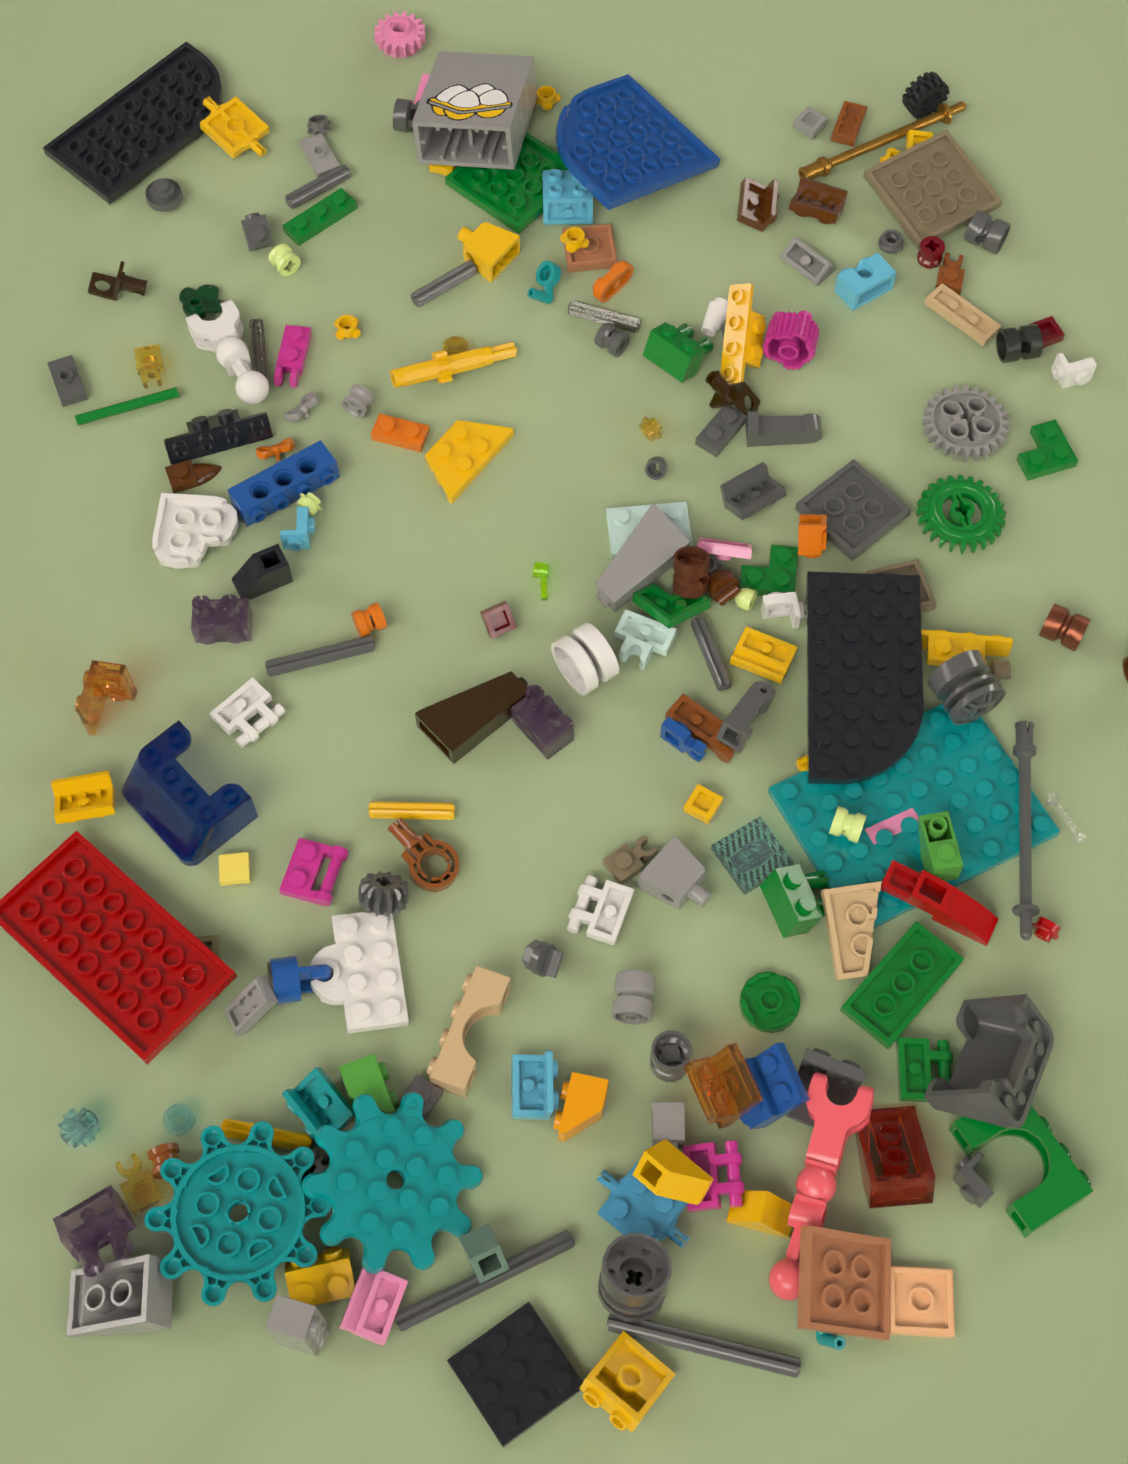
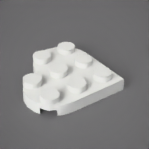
(189, 526)

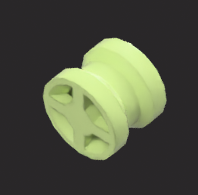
(284, 259)

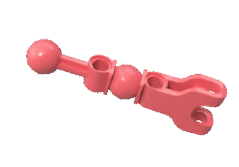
(817, 1180)

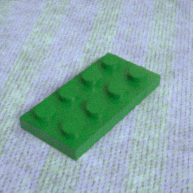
(902, 985)

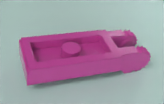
(292, 354)

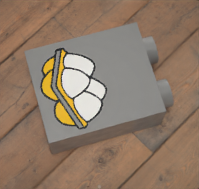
(475, 110)

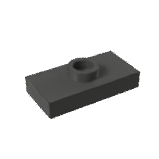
(67, 380)

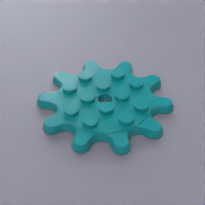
(365, 1203)
(202, 1208)

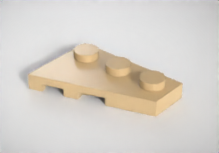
(850, 926)

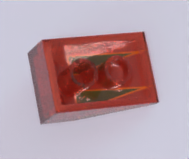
(895, 1159)

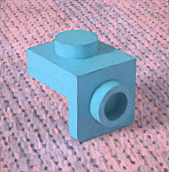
(301, 537)

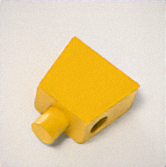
(489, 248)

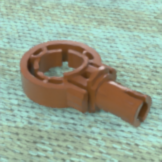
(429, 847)

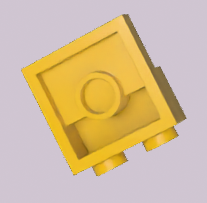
(626, 1382)

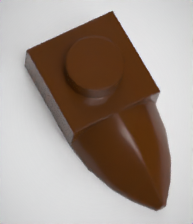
(188, 475)

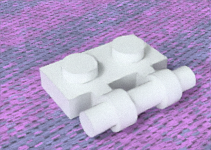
(241, 707)
(609, 911)

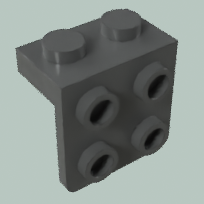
(843, 1080)

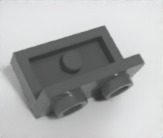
(751, 492)

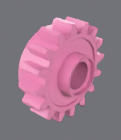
(400, 35)

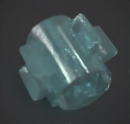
(79, 1127)

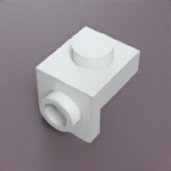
(1072, 373)
(782, 604)

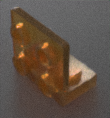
(100, 682)

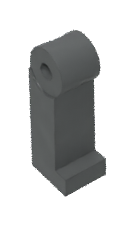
(782, 429)
(736, 727)

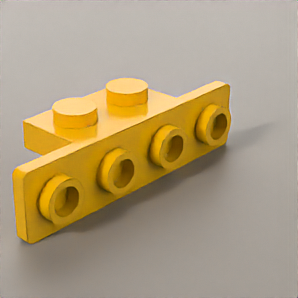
(742, 334)
(944, 645)

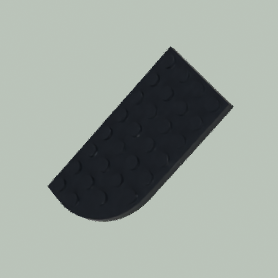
(140, 124)
(862, 674)

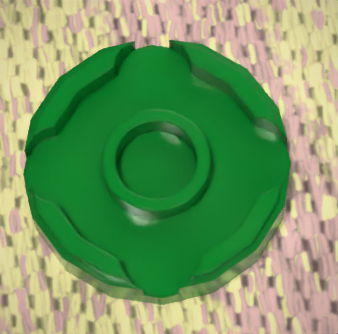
(769, 1002)

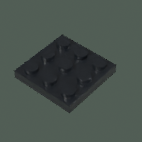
(516, 1374)

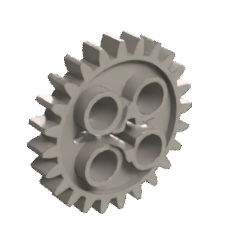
(983, 417)

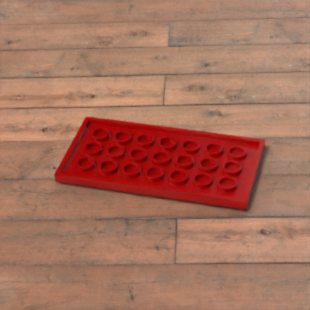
(113, 946)

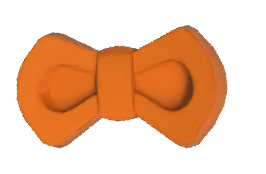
(267, 451)

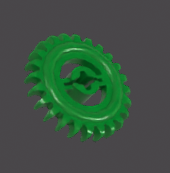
(958, 526)

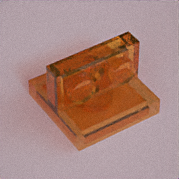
(723, 1085)

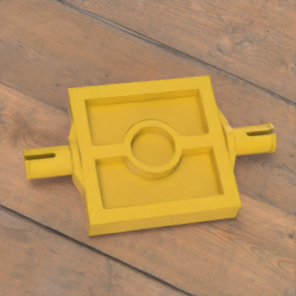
(234, 127)

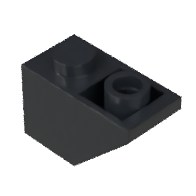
(262, 573)

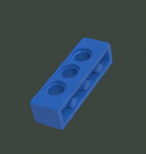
(289, 472)

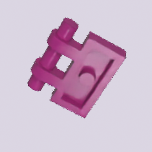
(707, 1159)

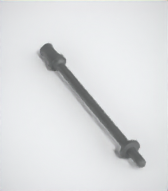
(1024, 751)

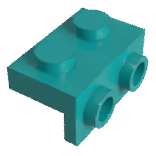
(319, 1103)

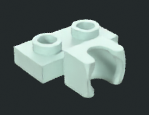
(642, 637)

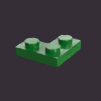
(1052, 454)
(777, 577)
(667, 608)

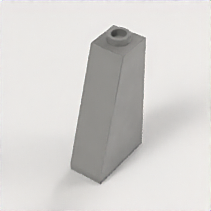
(641, 559)

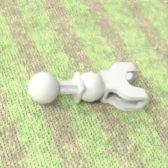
(223, 339)

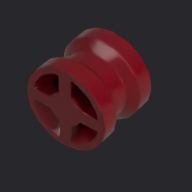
(931, 252)

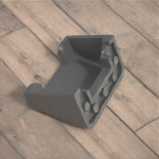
(998, 1063)

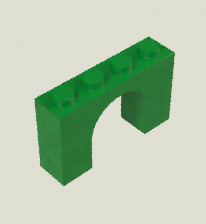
(1061, 1183)

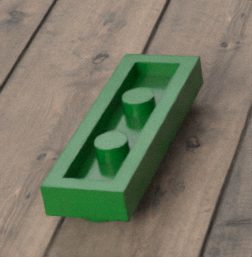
(320, 216)

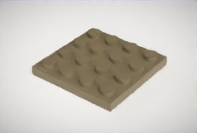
(932, 188)

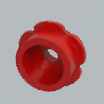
(1046, 929)

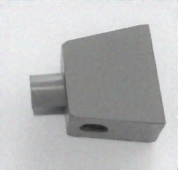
(675, 877)

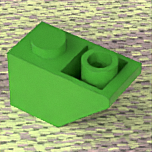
(939, 846)
(368, 1077)

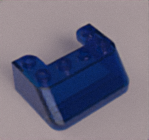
(177, 806)

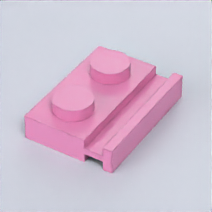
(373, 1305)

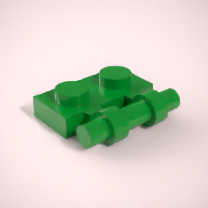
(915, 1067)

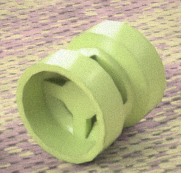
(847, 824)

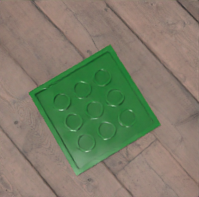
(509, 194)

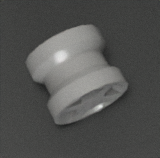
(358, 400)

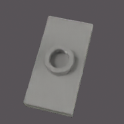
(318, 154)
(250, 1005)

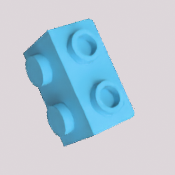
(533, 1086)

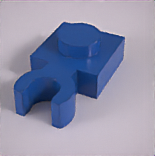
(680, 737)

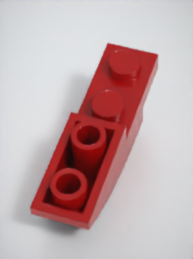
(940, 899)

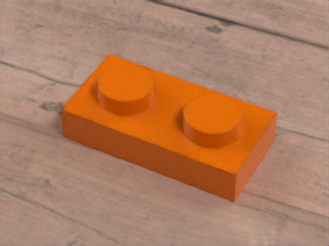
(400, 432)

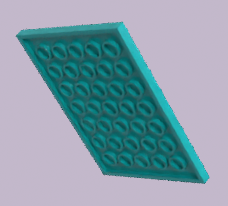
(944, 770)

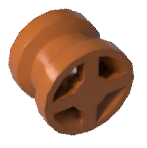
(161, 1153)

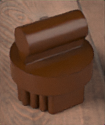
(723, 586)

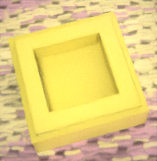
(234, 869)

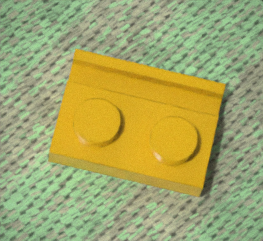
(763, 655)

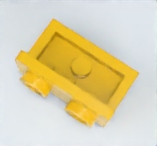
(83, 797)
(324, 1281)

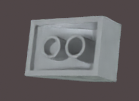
(121, 1299)

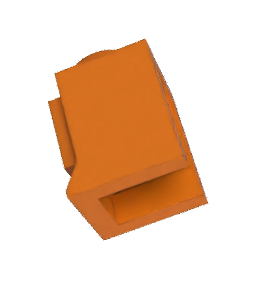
(812, 535)

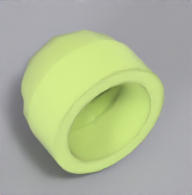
(746, 599)

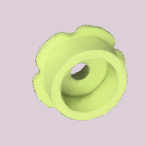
(311, 501)

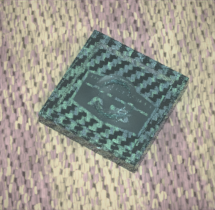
(751, 854)

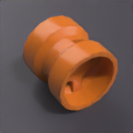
(364, 624)

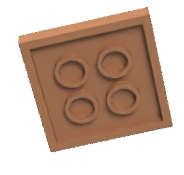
(844, 1283)

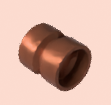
(691, 572)
(1064, 627)

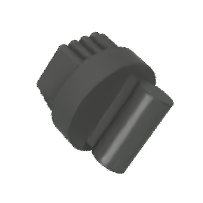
(542, 958)

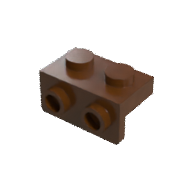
(818, 201)
(757, 203)

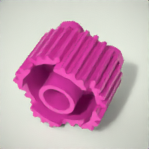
(791, 339)

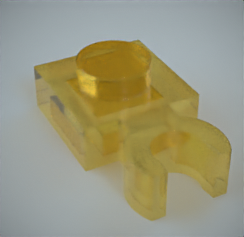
(149, 363)
(140, 1188)

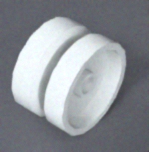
(585, 658)

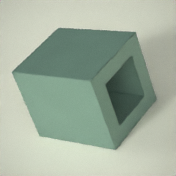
(484, 1253)

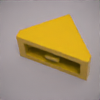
(762, 1213)

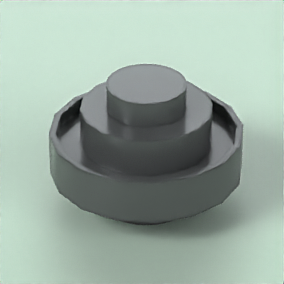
(163, 194)

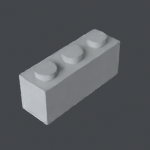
(297, 1325)

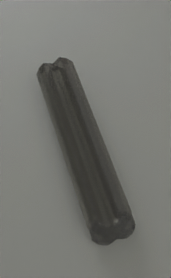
(604, 315)
(257, 343)

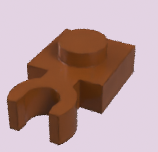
(951, 274)

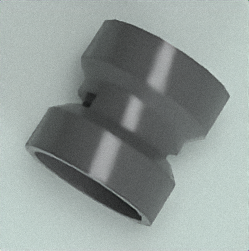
(613, 340)

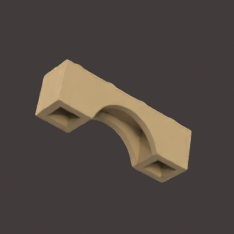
(483, 997)

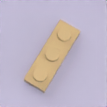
(962, 314)

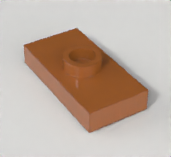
(849, 123)

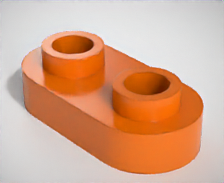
(613, 281)

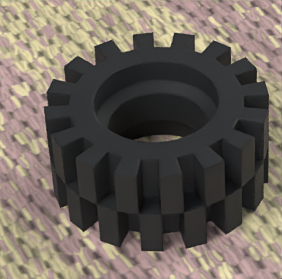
(925, 95)

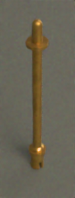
(823, 165)

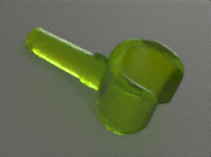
(541, 570)

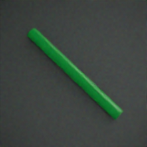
(126, 406)

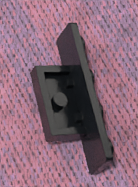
(217, 434)

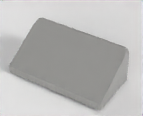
(807, 261)

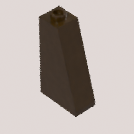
(471, 716)

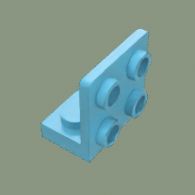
(565, 199)

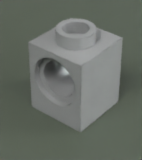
(668, 1123)

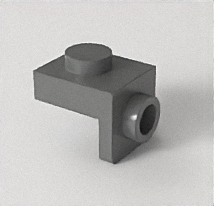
(257, 231)
(972, 1186)

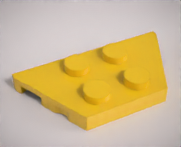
(464, 453)

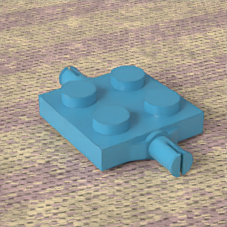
(638, 1210)

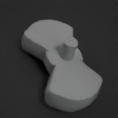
(308, 401)

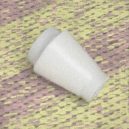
(714, 317)

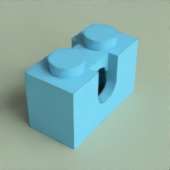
(865, 282)

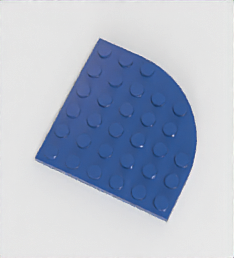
(627, 143)

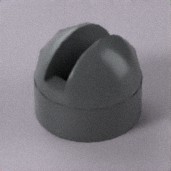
(651, 467)

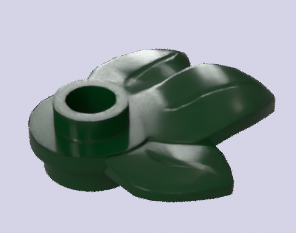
(201, 301)

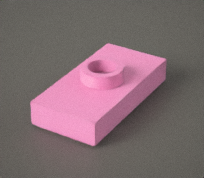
(725, 549)

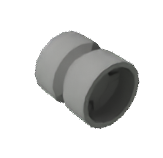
(633, 997)

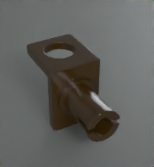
(122, 282)
(730, 394)

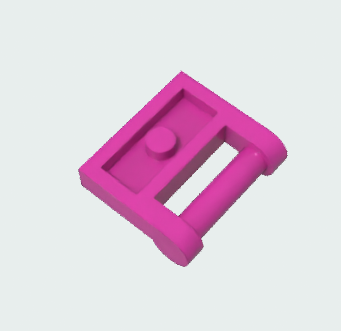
(305, 868)

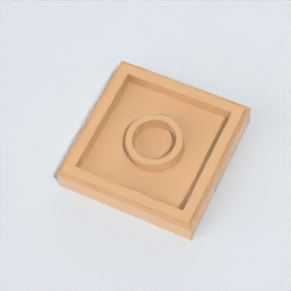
(922, 1302)

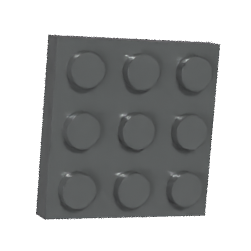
(856, 509)

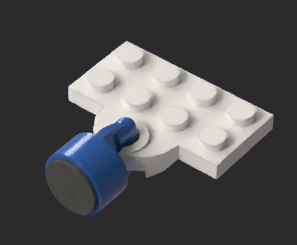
(354, 972)

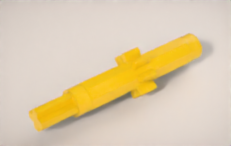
(444, 365)

